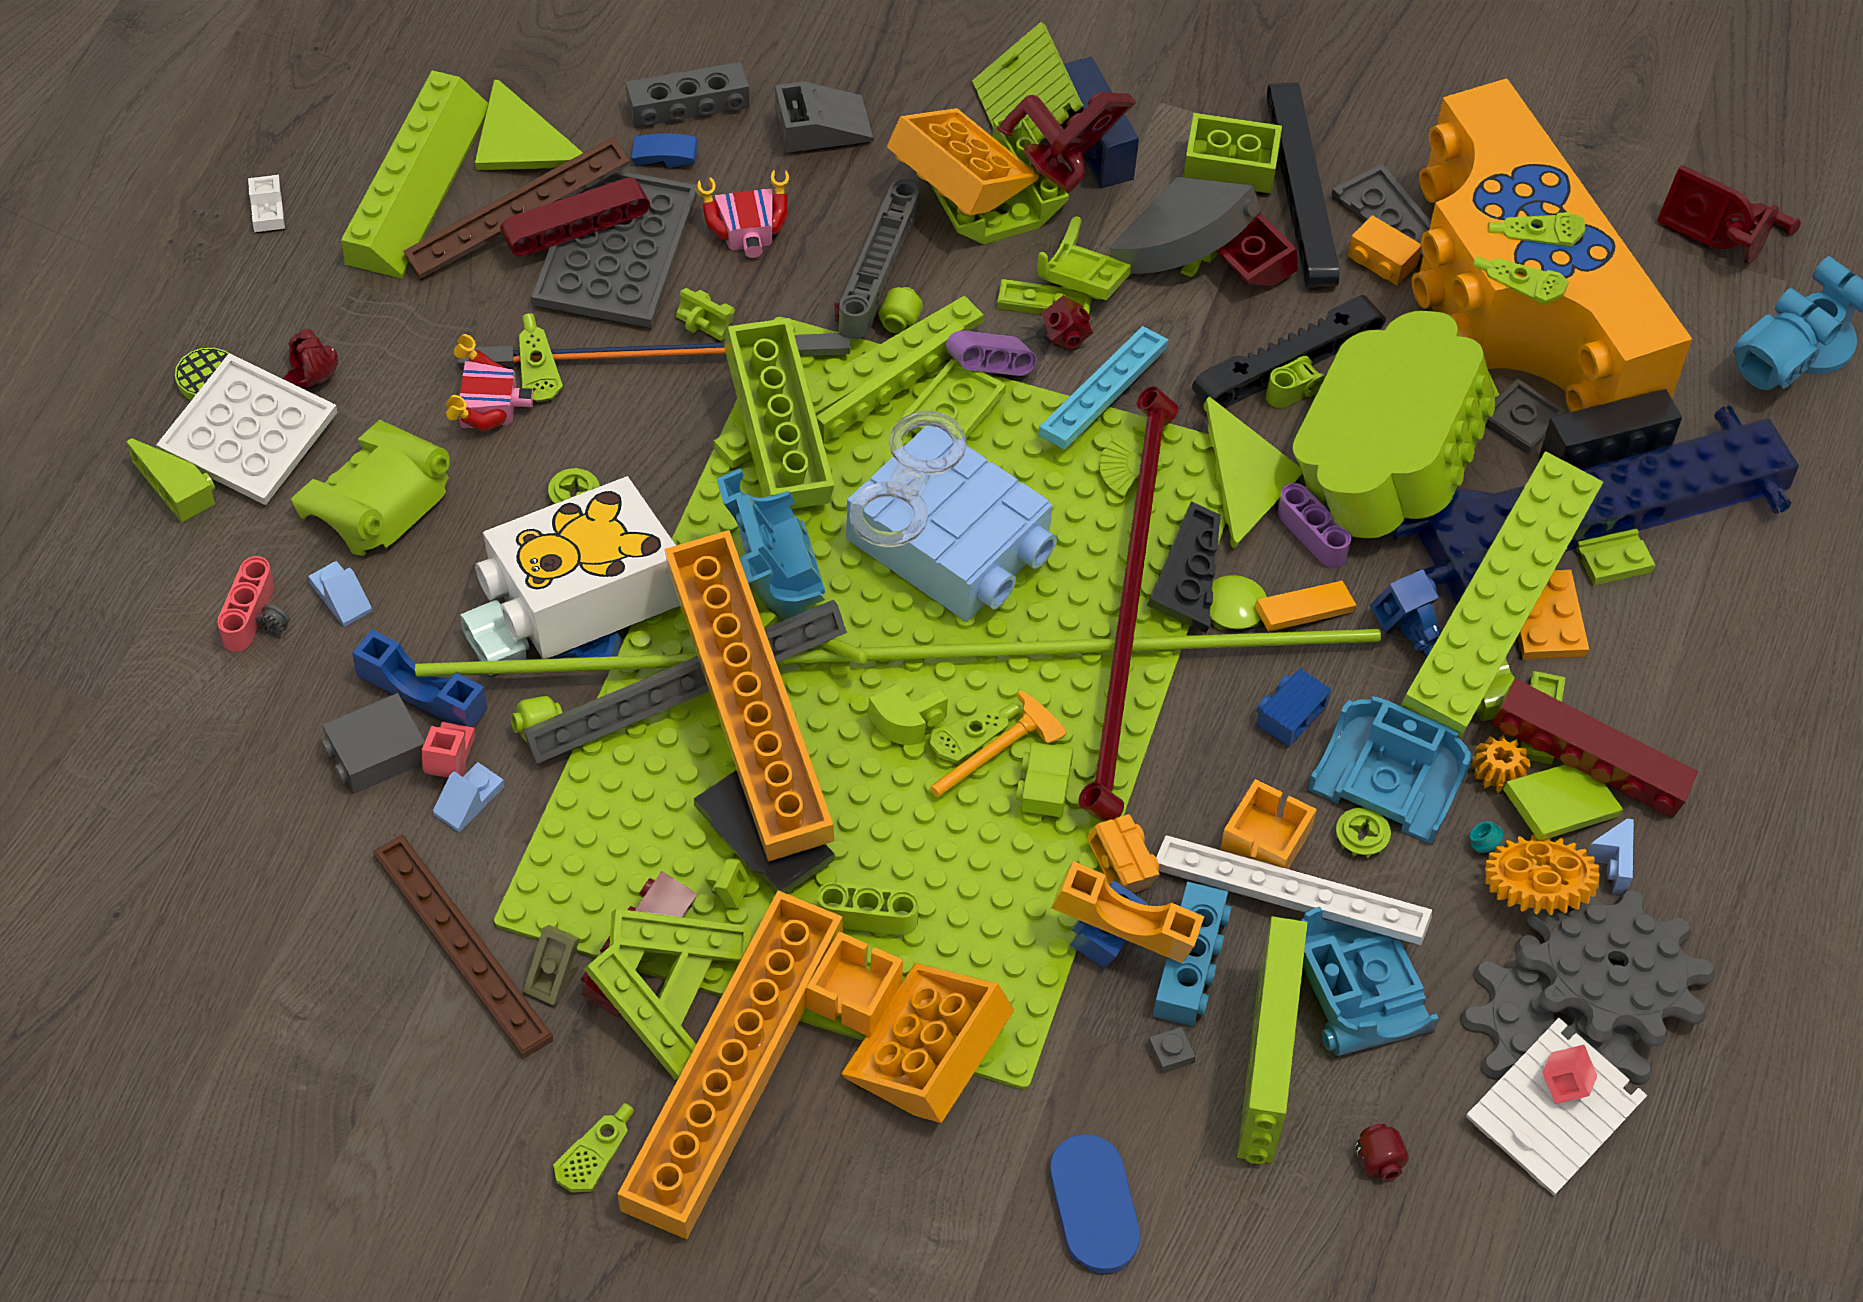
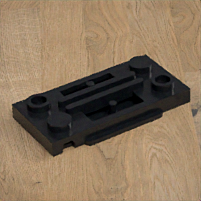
(731, 818)

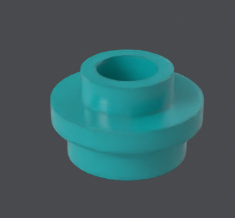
(1486, 837)

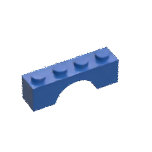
(391, 669)

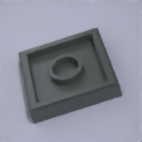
(1523, 415)

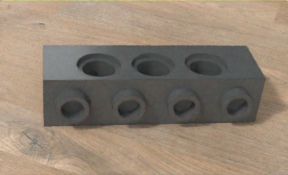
(687, 94)

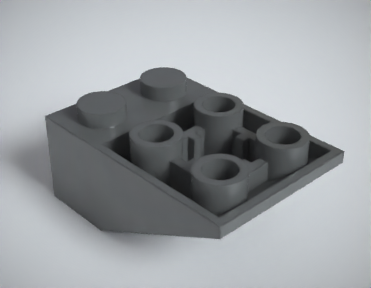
(819, 116)

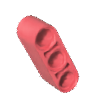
(244, 602)

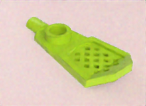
(596, 1148)

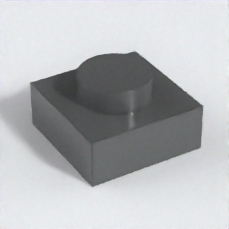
(1171, 1050)

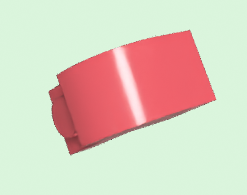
(447, 749)

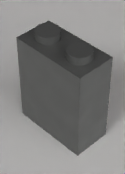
(373, 743)

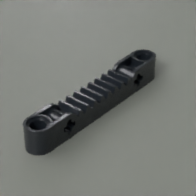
(1245, 376)

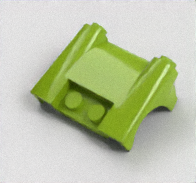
(379, 488)

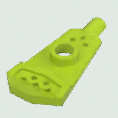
(1557, 229)
(1537, 284)
(538, 372)
(964, 739)

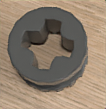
(272, 619)

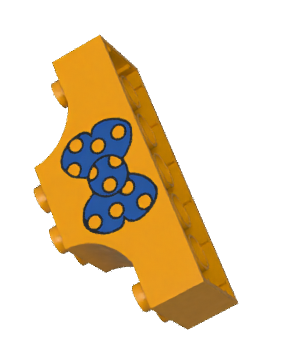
(1609, 329)

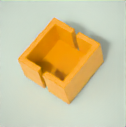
(1263, 836)
(849, 989)

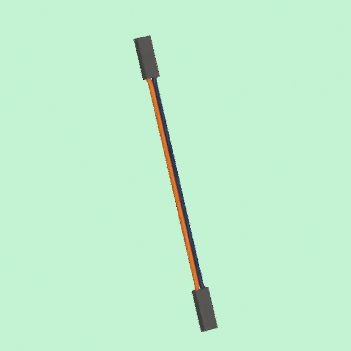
(807, 346)

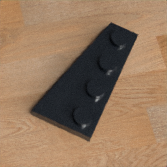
(1189, 570)

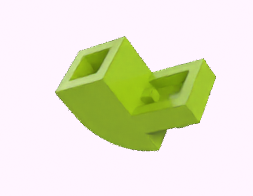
(901, 719)

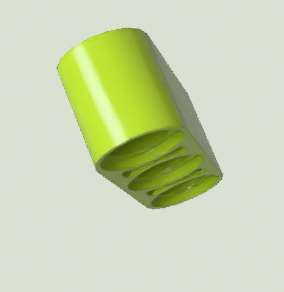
(882, 900)

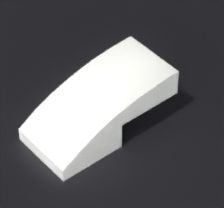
(266, 203)

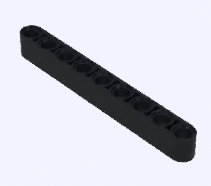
(1303, 187)

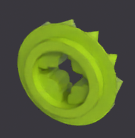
(565, 481)
(1353, 821)

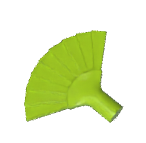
(1120, 466)

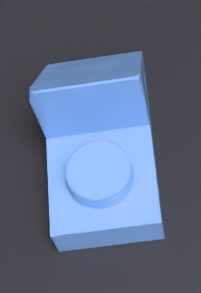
(341, 593)
(466, 796)
(1617, 851)

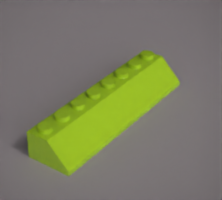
(414, 175)

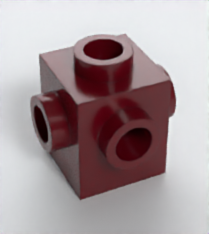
(1066, 323)

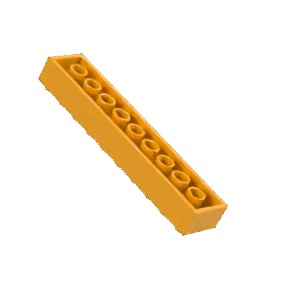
(749, 696)
(729, 1067)

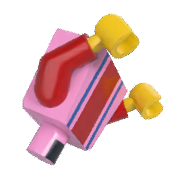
(746, 217)
(486, 391)

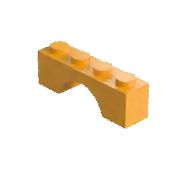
(1162, 929)

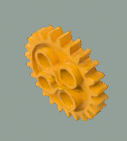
(1542, 874)

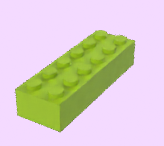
(778, 412)

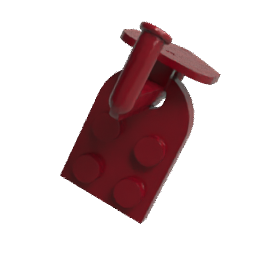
(1069, 144)
(1720, 214)

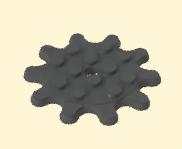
(1611, 995)
(1518, 1020)

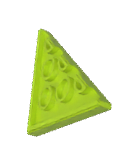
(519, 136)
(1247, 471)

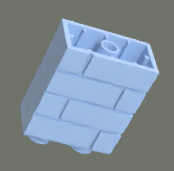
(976, 530)

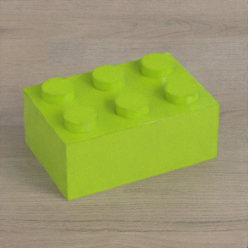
(1232, 151)

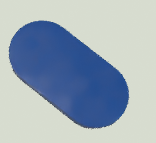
(1094, 1203)

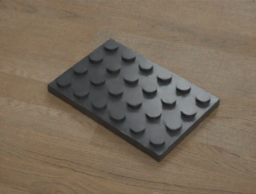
(624, 267)

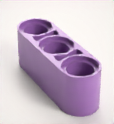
(991, 353)
(1313, 525)

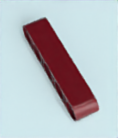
(574, 216)

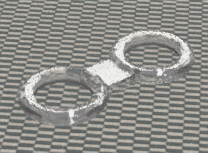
(908, 479)

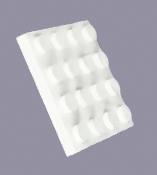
(248, 428)

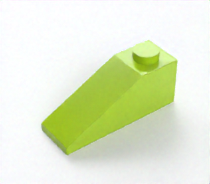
(174, 479)

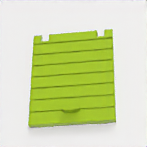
(1028, 69)

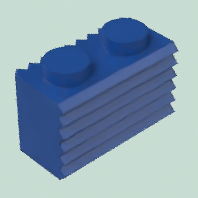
(1293, 706)

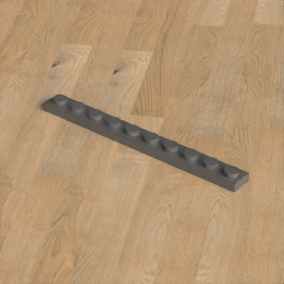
(670, 687)

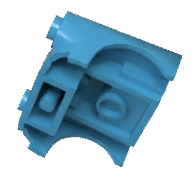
(777, 549)
(1393, 765)
(1363, 986)

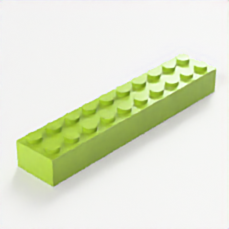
(1502, 594)

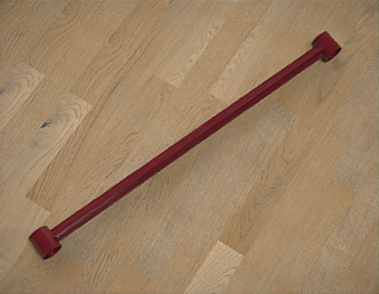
(1098, 795)

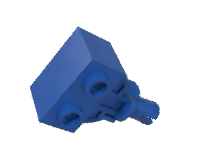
(1409, 606)

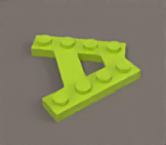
(660, 1018)

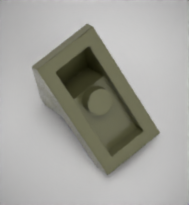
(552, 965)

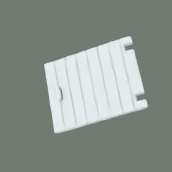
(1550, 1137)

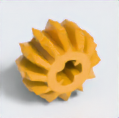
(1499, 762)

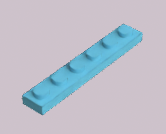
(1103, 387)

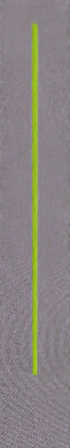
(912, 652)

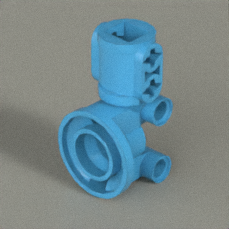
(1806, 333)

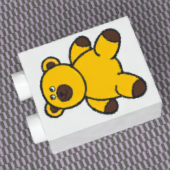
(579, 568)

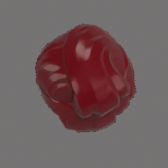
(310, 360)

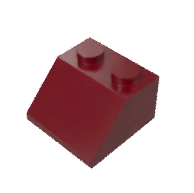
(1261, 253)

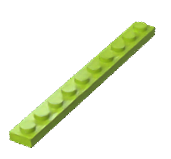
(841, 382)

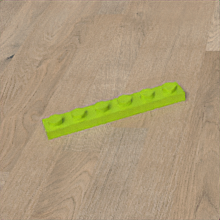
(886, 384)

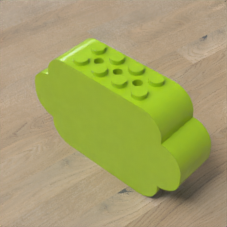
(1395, 423)

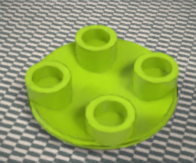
(1235, 602)

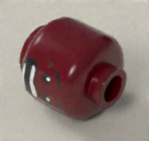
(1382, 1152)

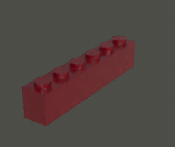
(1594, 748)

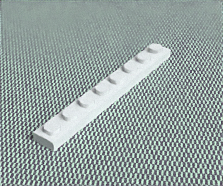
(1294, 890)

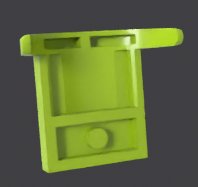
(1081, 268)

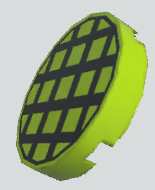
(196, 369)

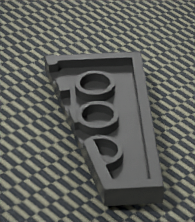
(1382, 196)

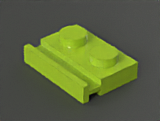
(1615, 557)

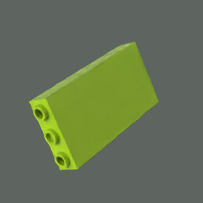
(1272, 1041)

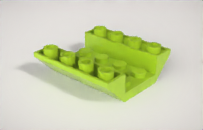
(1025, 210)

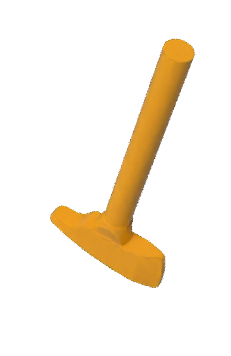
(1034, 718)

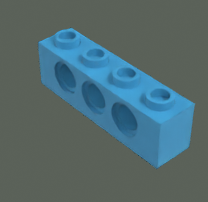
(1180, 1002)

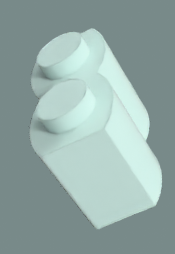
(489, 635)

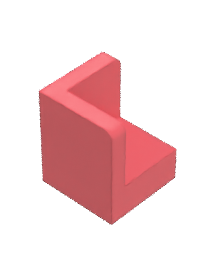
(1570, 1074)

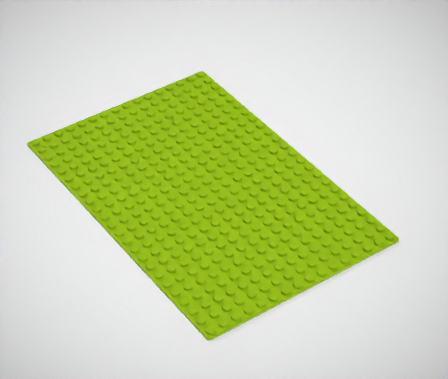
(967, 856)

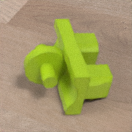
(703, 314)

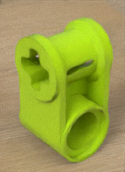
(1293, 383)

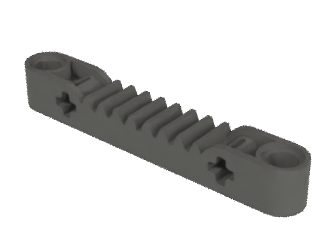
(878, 258)

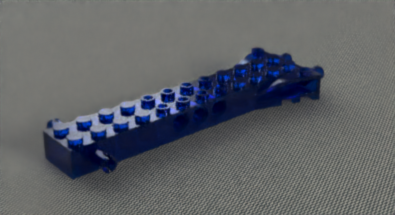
(1635, 494)

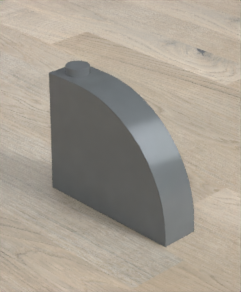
(1186, 224)

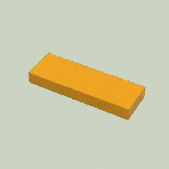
(1305, 606)

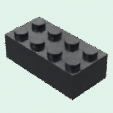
(1613, 430)

